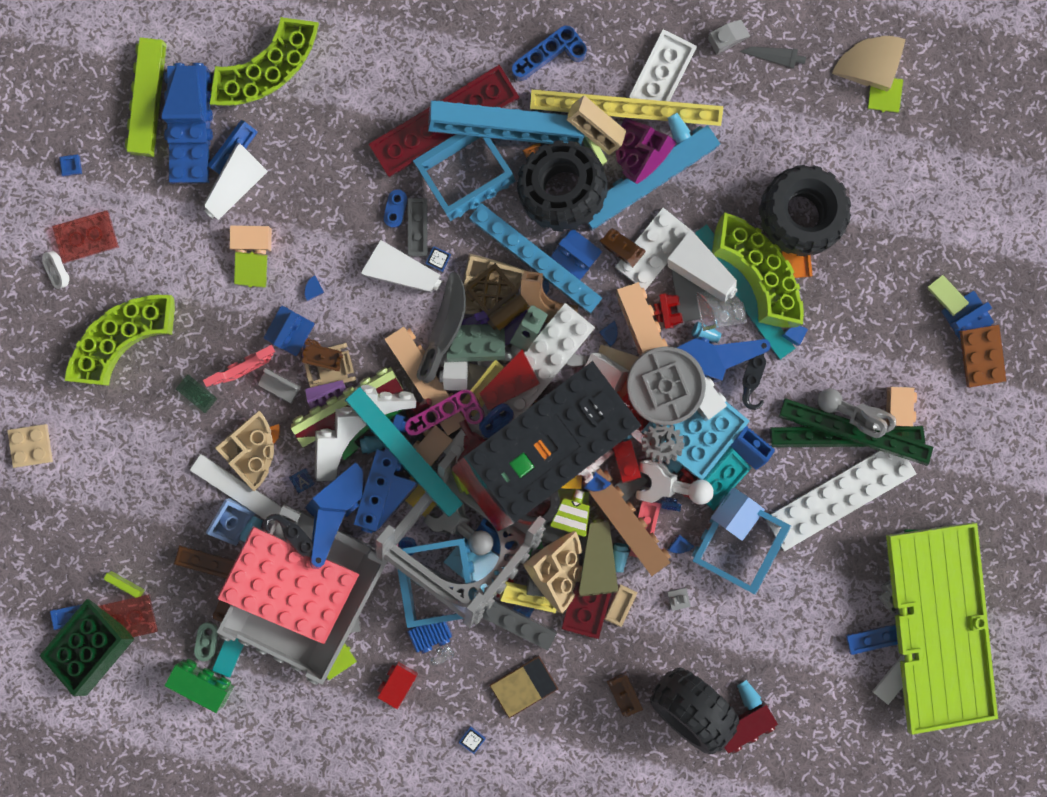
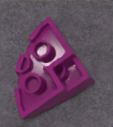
(642, 150)

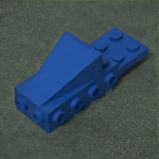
(188, 122)
(391, 493)

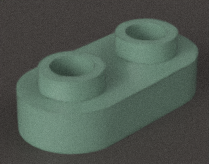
(205, 640)

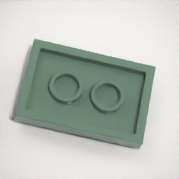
(477, 344)

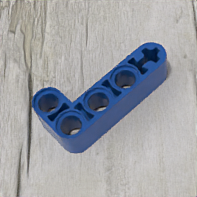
(546, 56)

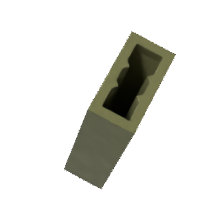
(598, 562)

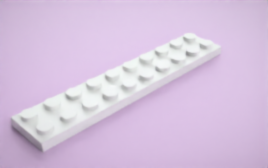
(547, 357)

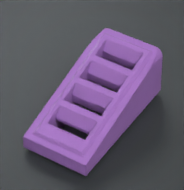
(320, 394)

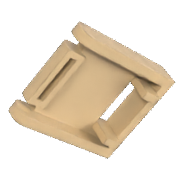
(329, 376)

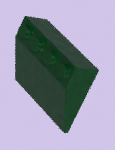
(86, 648)

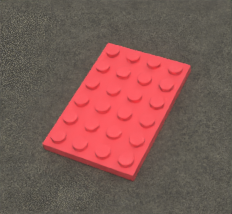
(284, 588)

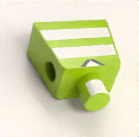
(573, 514)

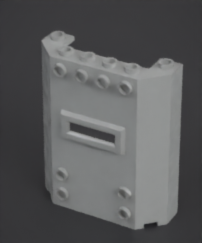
(293, 647)

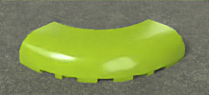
(267, 70)
(763, 268)
(98, 354)

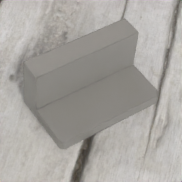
(279, 385)

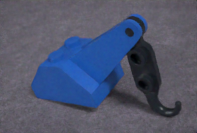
(718, 358)
(328, 510)

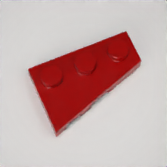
(510, 382)

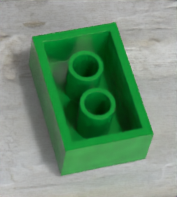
(199, 685)

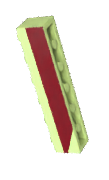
(324, 416)

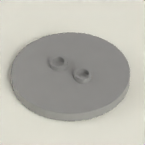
(666, 385)

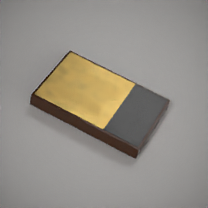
(523, 686)

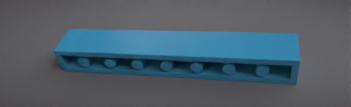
(501, 123)
(681, 157)
(535, 258)

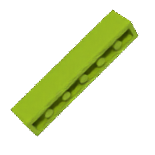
(146, 97)

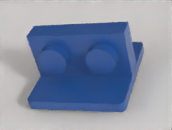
(576, 254)
(971, 316)
(289, 330)

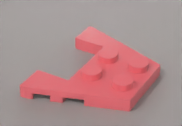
(238, 370)

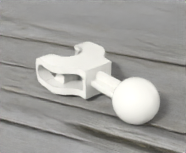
(666, 484)

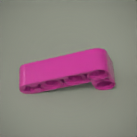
(442, 415)

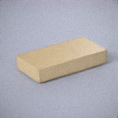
(620, 605)

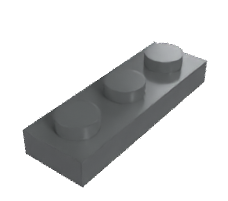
(417, 227)

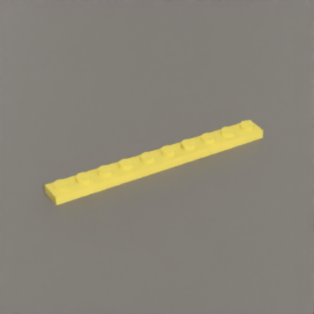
(630, 107)

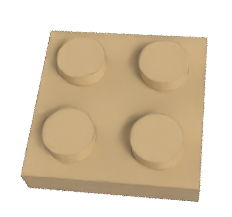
(30, 446)

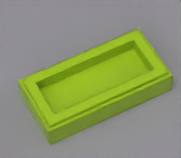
(124, 584)

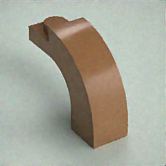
(534, 295)

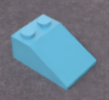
(482, 564)

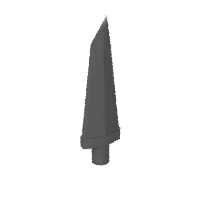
(781, 56)

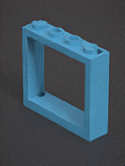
(473, 199)
(708, 534)
(406, 589)

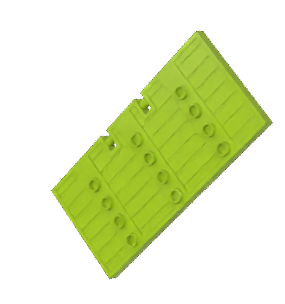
(947, 627)

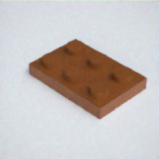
(983, 355)

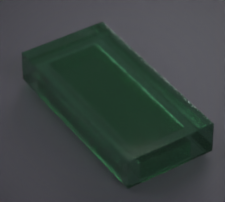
(196, 393)

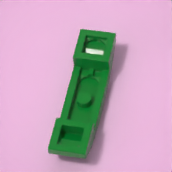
(353, 445)

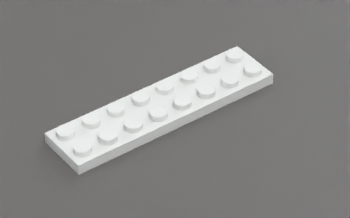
(841, 496)

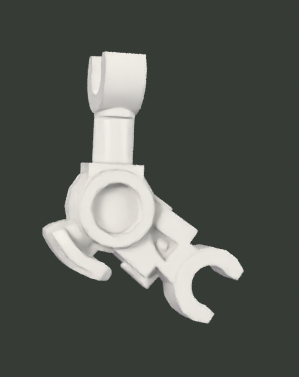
(590, 470)

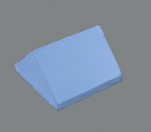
(737, 514)
(230, 521)

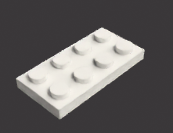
(664, 68)
(659, 242)

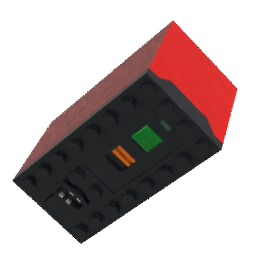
(545, 446)

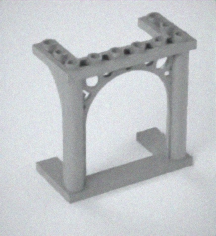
(525, 533)

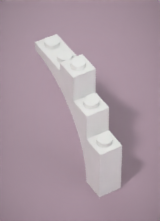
(332, 443)

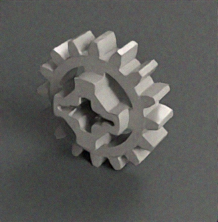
(666, 450)

